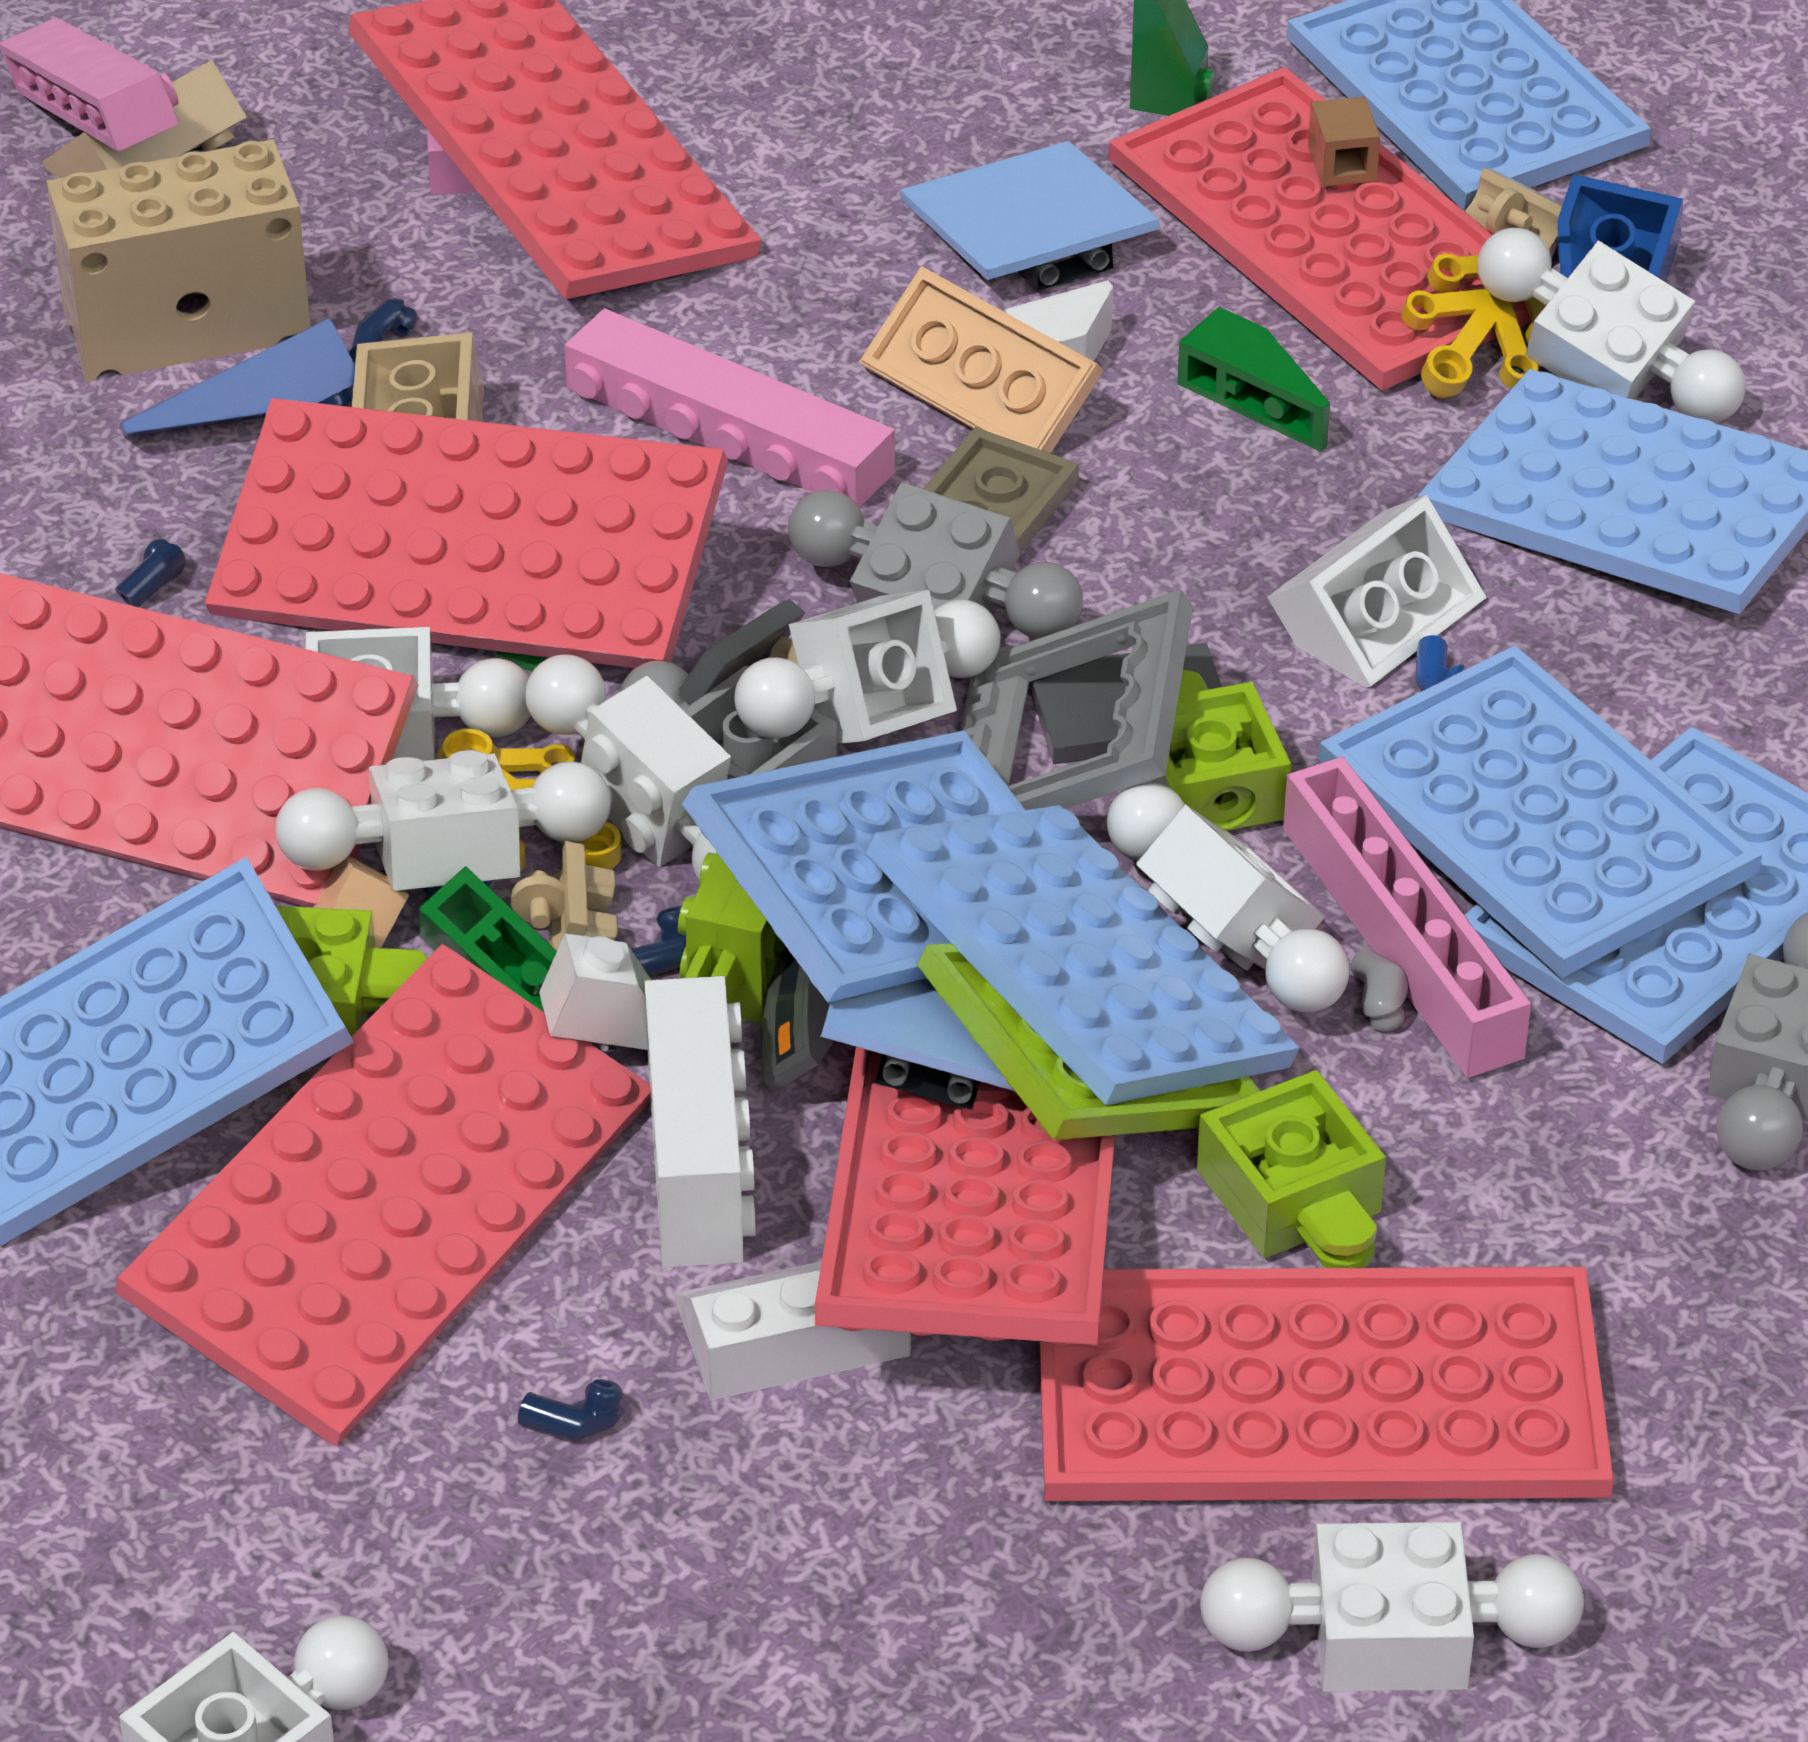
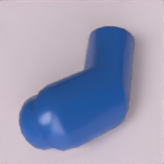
(1432, 662)

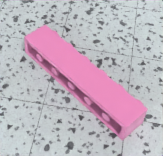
(90, 84)
(729, 407)
(1407, 916)

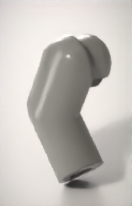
(1383, 989)

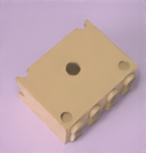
(176, 230)

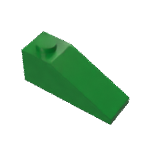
(1168, 58)
(1254, 376)
(487, 934)

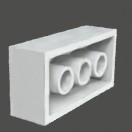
(699, 1122)

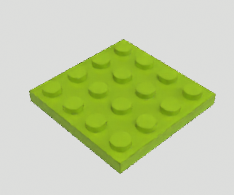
(1043, 1080)

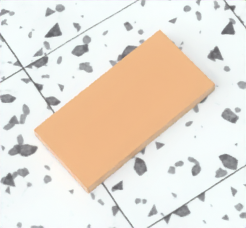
(980, 363)

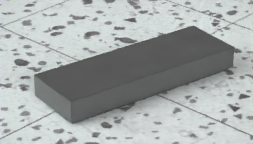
(739, 649)

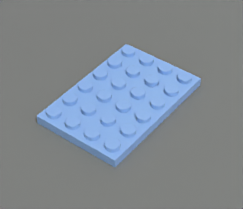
(1469, 89)
(1629, 490)
(1542, 810)
(803, 841)
(1083, 953)
(1687, 970)
(151, 1042)

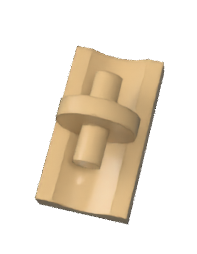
(1509, 204)
(565, 898)

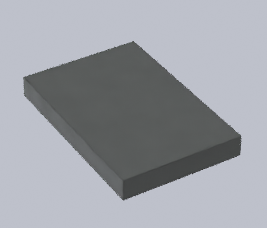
(1080, 703)

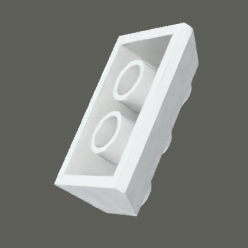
(1379, 593)
(765, 1333)

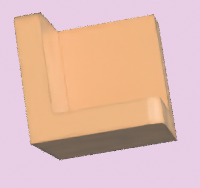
(364, 888)

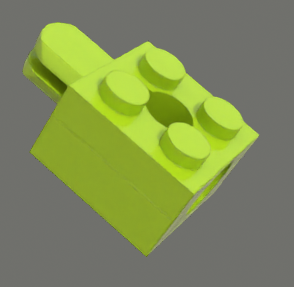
(1229, 750)
(728, 938)
(345, 959)
(1296, 1171)

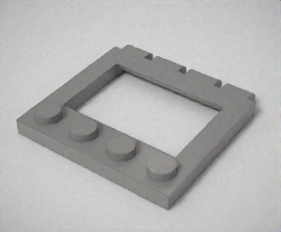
(1143, 714)

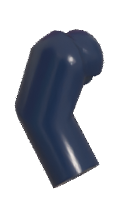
(388, 316)
(160, 566)
(668, 947)
(576, 1420)

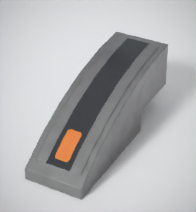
(792, 1024)

